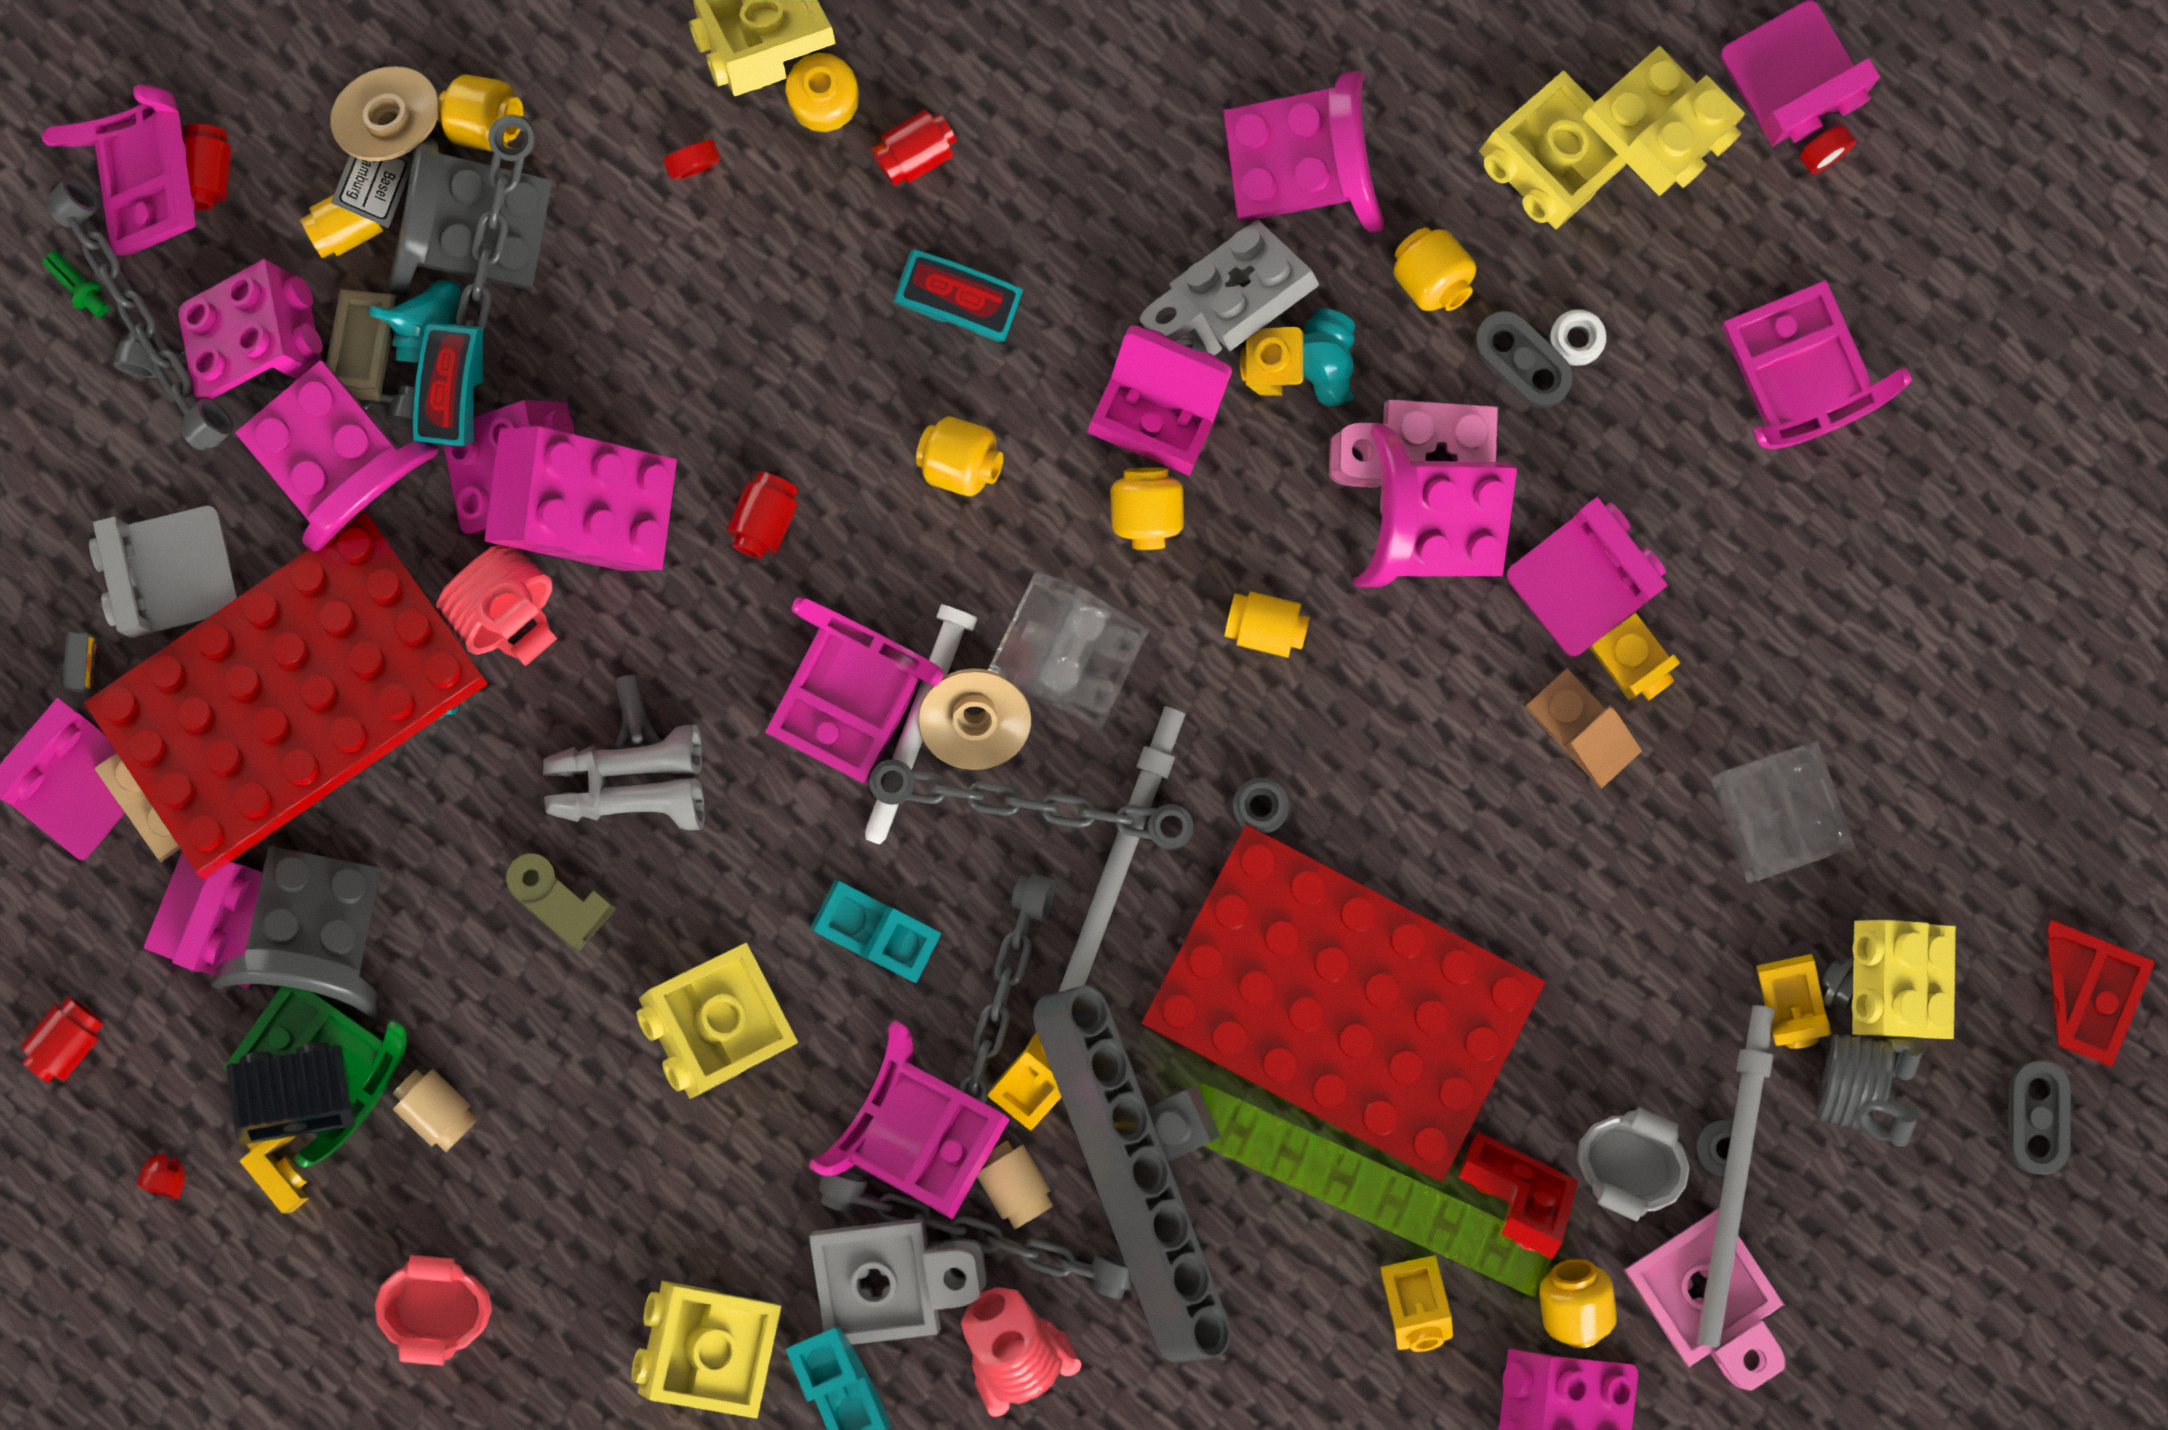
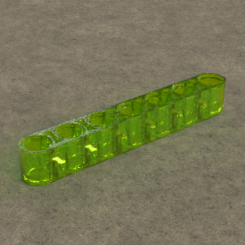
(1371, 1191)

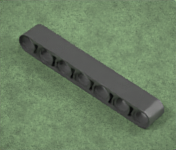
(1132, 1174)

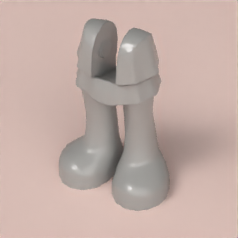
(677, 798)

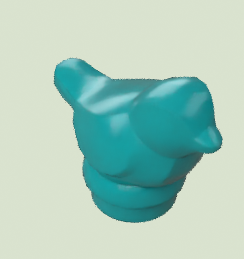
(411, 317)
(1327, 355)

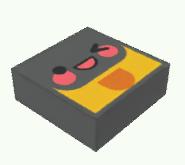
(81, 663)

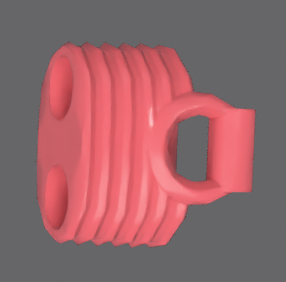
(495, 600)
(431, 1309)
(1014, 1349)

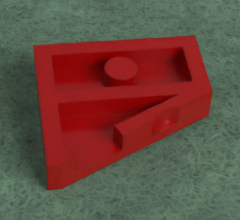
(2093, 991)

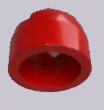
(161, 1179)

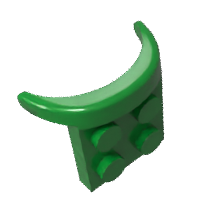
(306, 1017)

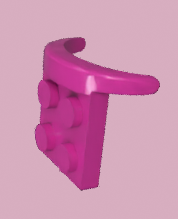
(1302, 154)
(139, 169)
(1804, 368)
(327, 452)
(1439, 516)
(848, 693)
(916, 1132)

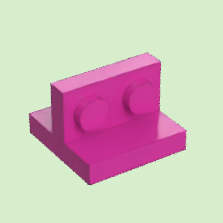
(206, 918)

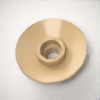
(381, 97)
(970, 739)

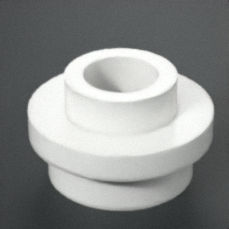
(1586, 322)

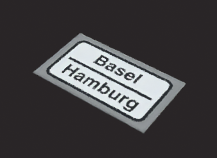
(373, 187)

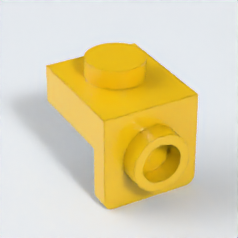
(1272, 359)
(1795, 994)

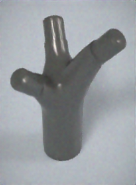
(634, 718)

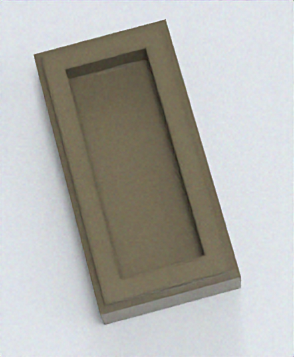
(360, 343)

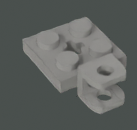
(1214, 304)
(917, 1274)

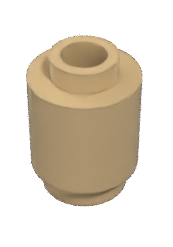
(433, 1109)
(1014, 1184)

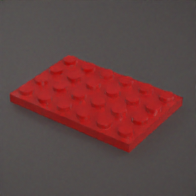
(284, 695)
(1343, 1003)

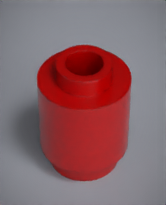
(914, 147)
(207, 164)
(763, 515)
(61, 1040)

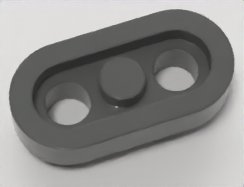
(1527, 356)
(2041, 1117)

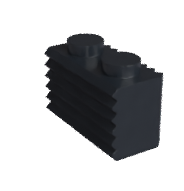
(289, 1093)

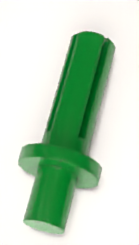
(84, 293)

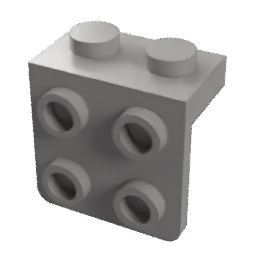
(163, 570)

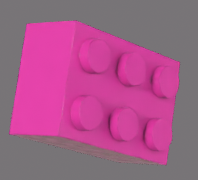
(580, 499)

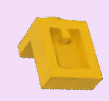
(1635, 659)
(1027, 1086)
(277, 1178)
(1417, 1304)

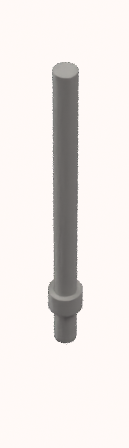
(1154, 764)
(1754, 1065)

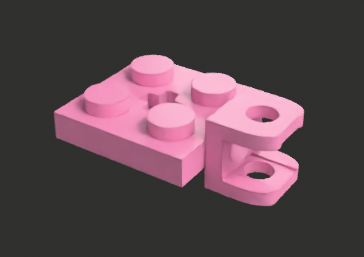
(1463, 431)
(1664, 1283)

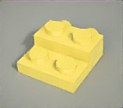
(756, 37)
(1665, 121)
(1551, 153)
(1903, 979)
(715, 1021)
(706, 1349)

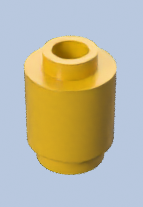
(336, 228)
(1266, 623)

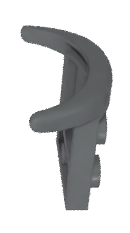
(443, 213)
(309, 929)

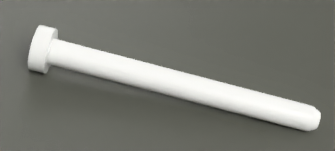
(910, 740)

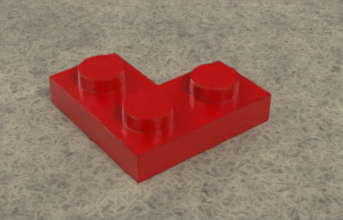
(1536, 1193)

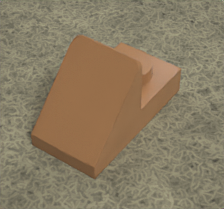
(1584, 728)

